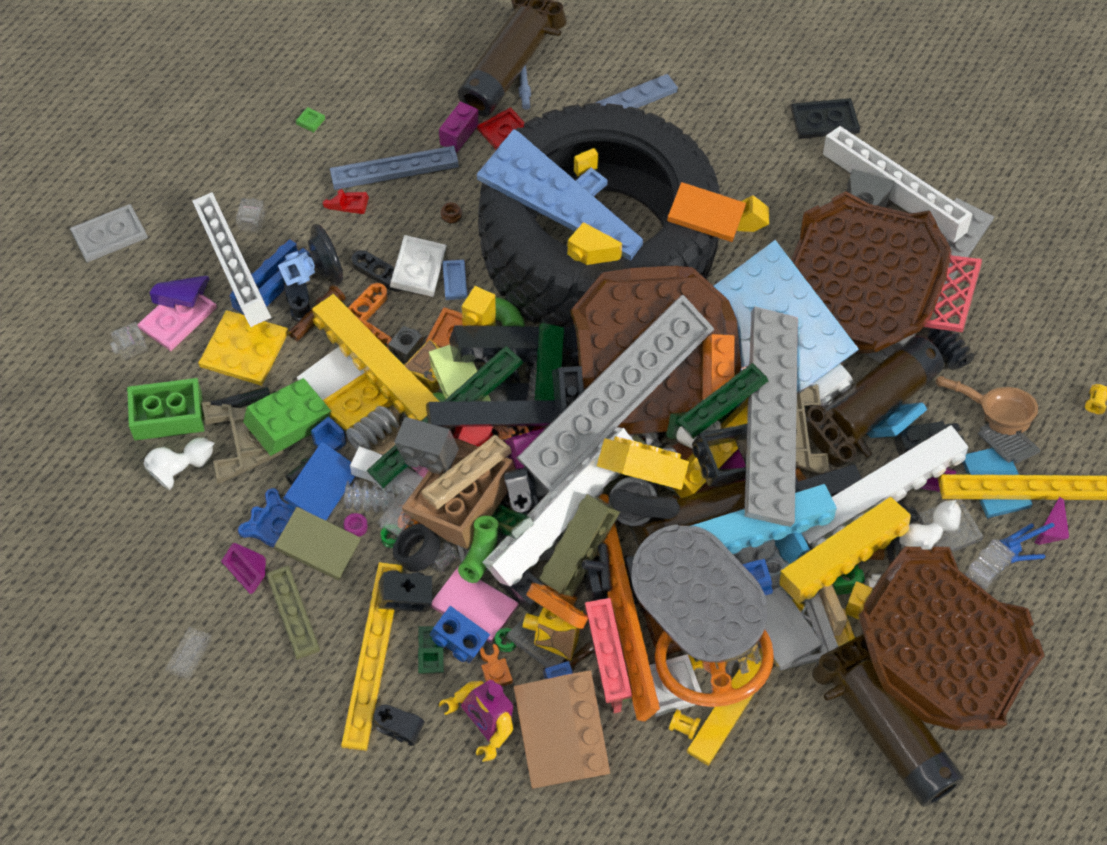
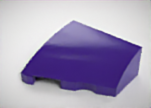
(179, 292)

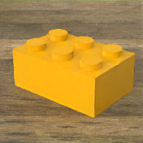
(643, 462)

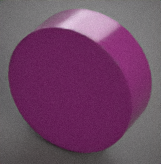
(356, 524)

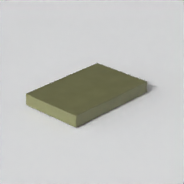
(317, 543)

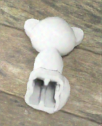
(165, 464)
(945, 518)

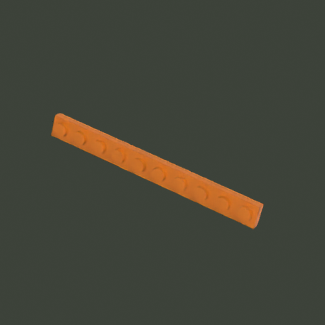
(629, 631)

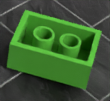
(165, 409)
(286, 416)

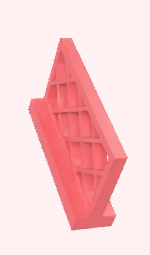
(941, 322)
(608, 652)

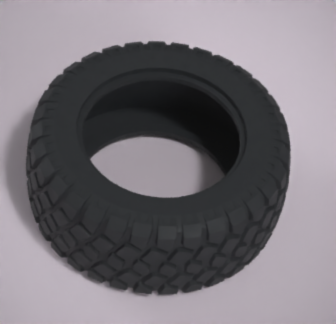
(638, 159)

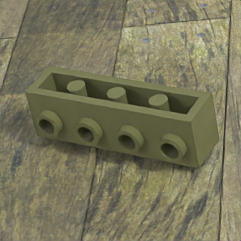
(579, 543)

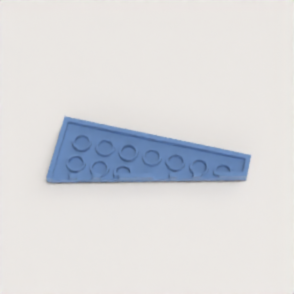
(537, 182)

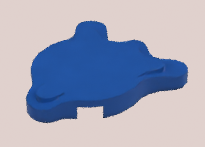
(268, 522)

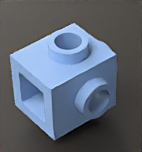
(297, 268)

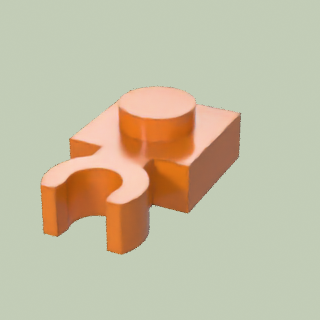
(495, 669)

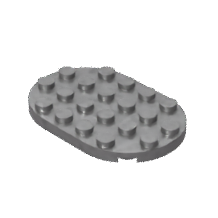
(699, 593)

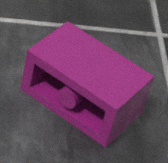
(458, 126)

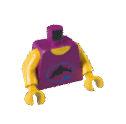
(488, 710)

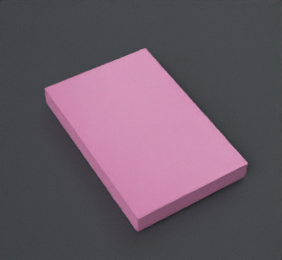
(172, 325)
(477, 602)

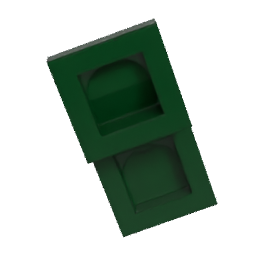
(429, 654)

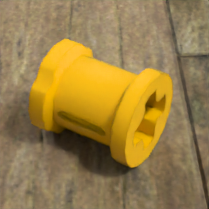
(1097, 399)
(684, 724)

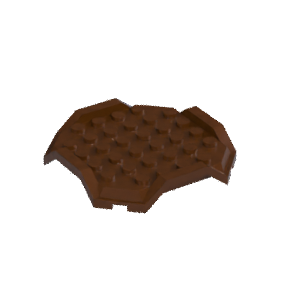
(873, 268)
(622, 308)
(947, 642)

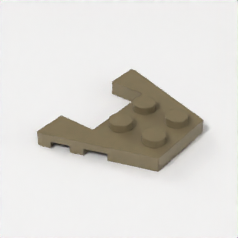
(248, 448)
(812, 462)

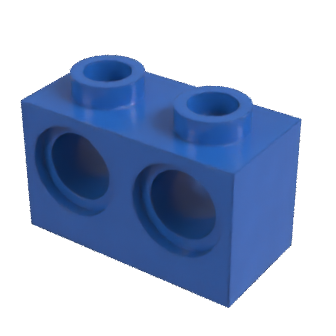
(463, 629)

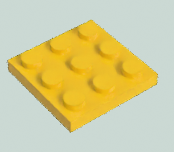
(242, 349)

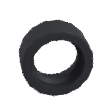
(407, 540)

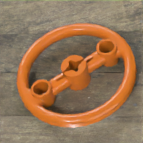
(720, 695)

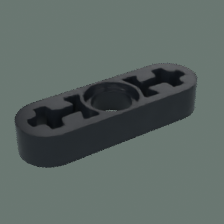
(374, 263)

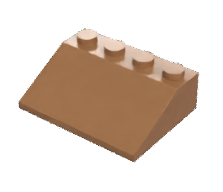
(456, 518)
(561, 729)

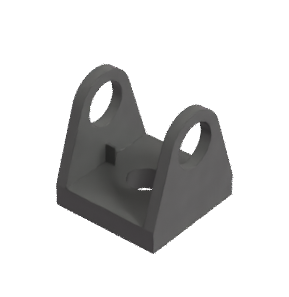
(870, 187)

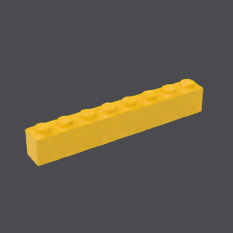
(373, 358)

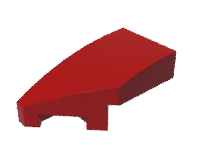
(348, 202)

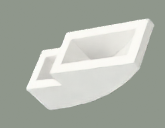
(366, 458)

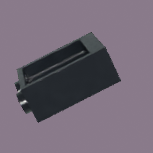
(705, 458)

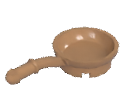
(1004, 408)

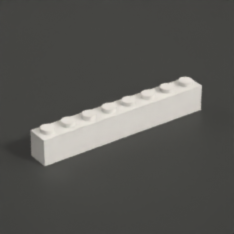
(907, 190)
(231, 260)
(892, 480)
(551, 517)

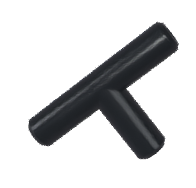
(602, 566)

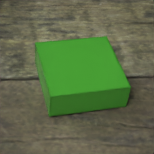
(310, 119)

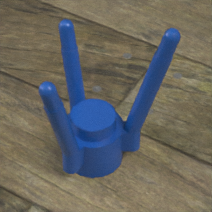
(1013, 542)

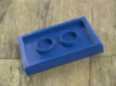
(320, 482)

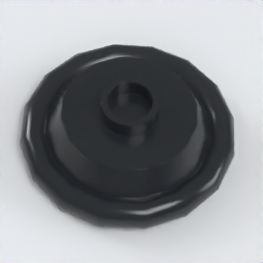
(324, 255)

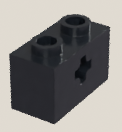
(405, 591)

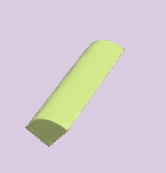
(450, 373)

